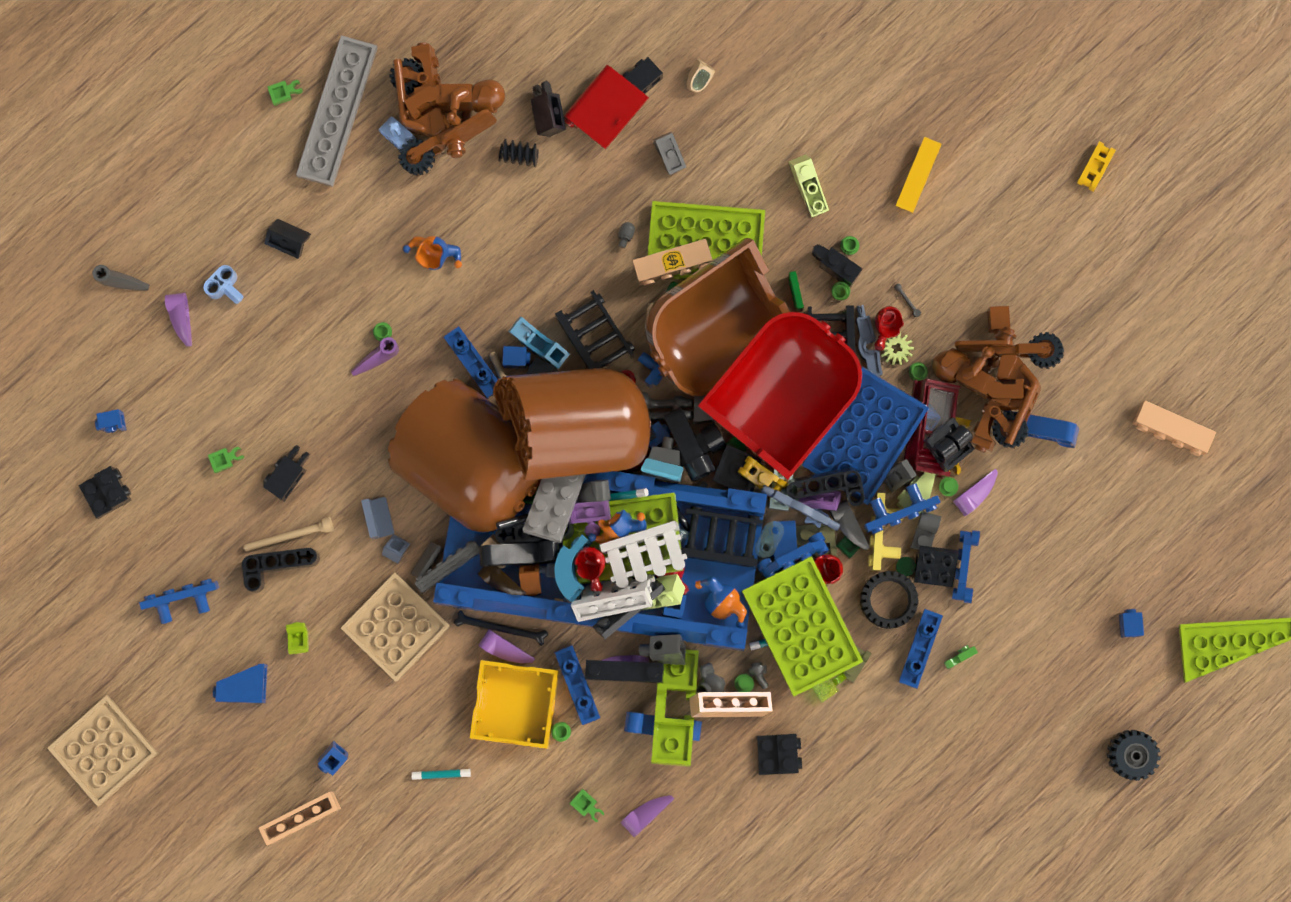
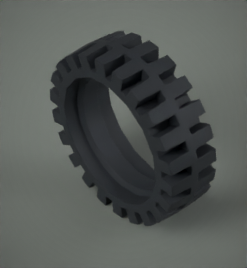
(910, 589)

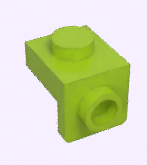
(297, 638)

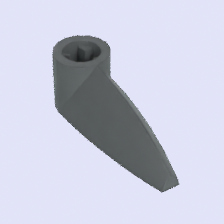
(118, 279)
(594, 491)
(849, 524)

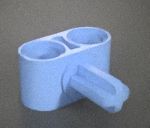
(396, 133)
(225, 286)

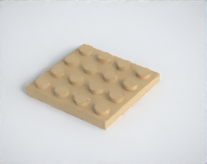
(395, 627)
(102, 750)

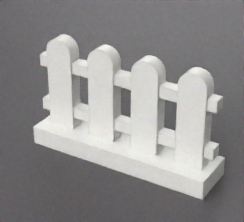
(634, 552)
(613, 603)

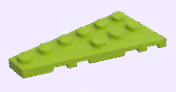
(1220, 644)

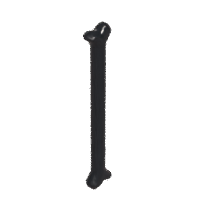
(538, 636)

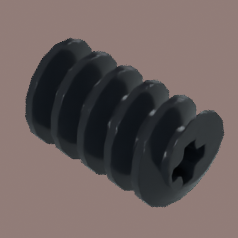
(513, 152)

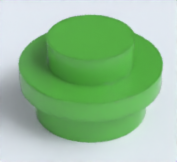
(849, 245)
(840, 290)
(382, 331)
(918, 371)
(948, 486)
(744, 683)
(561, 731)

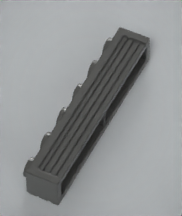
(446, 568)

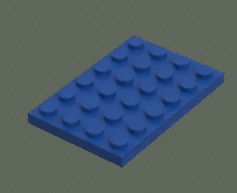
(868, 434)

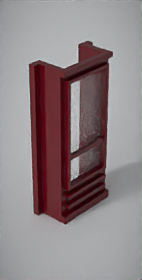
(942, 404)

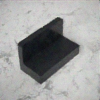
(286, 238)

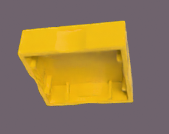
(514, 704)

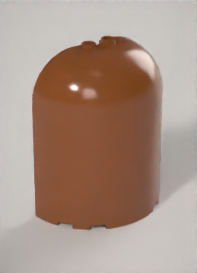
(575, 421)
(461, 456)

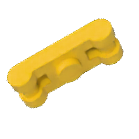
(1096, 166)
(760, 475)

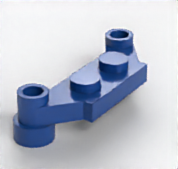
(815, 545)
(962, 592)

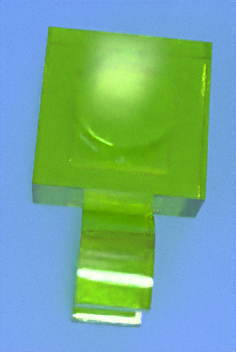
(829, 687)

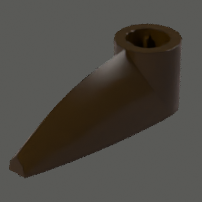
(499, 580)

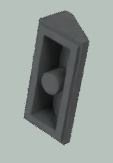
(426, 560)

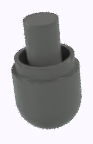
(626, 234)

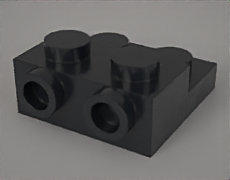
(728, 467)
(105, 492)
(778, 754)

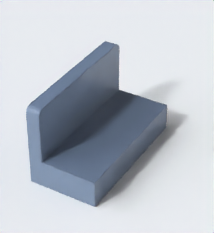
(378, 517)

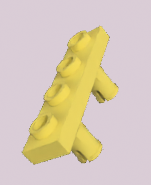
(879, 550)

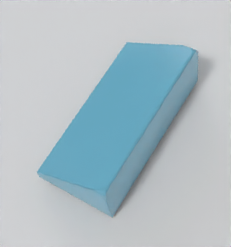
(662, 469)

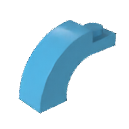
(538, 343)
(565, 569)

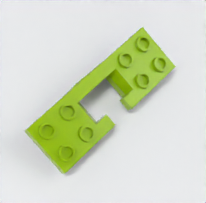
(674, 736)

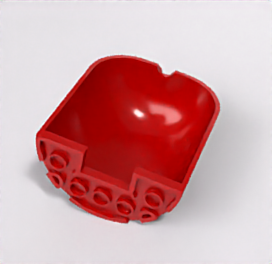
(786, 389)

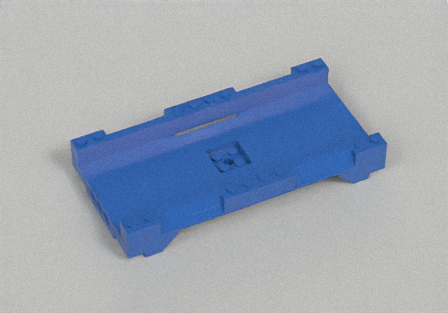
(470, 592)

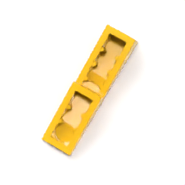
(918, 175)

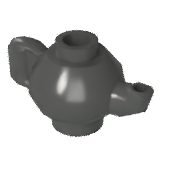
(709, 681)

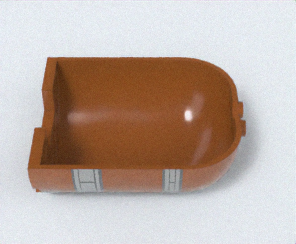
(711, 318)

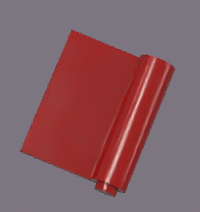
(605, 107)

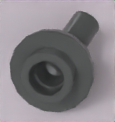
(758, 670)

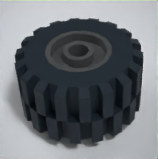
(1133, 755)

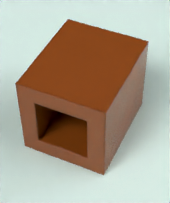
(998, 318)
(530, 579)

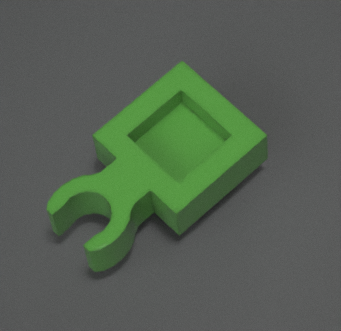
(282, 92)
(223, 460)
(964, 653)
(585, 804)

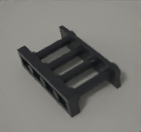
(846, 317)
(576, 335)
(728, 555)

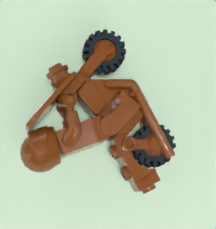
(422, 107)
(1017, 388)

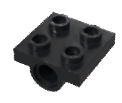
(949, 444)
(936, 566)

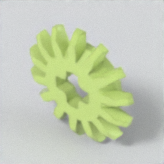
(899, 356)

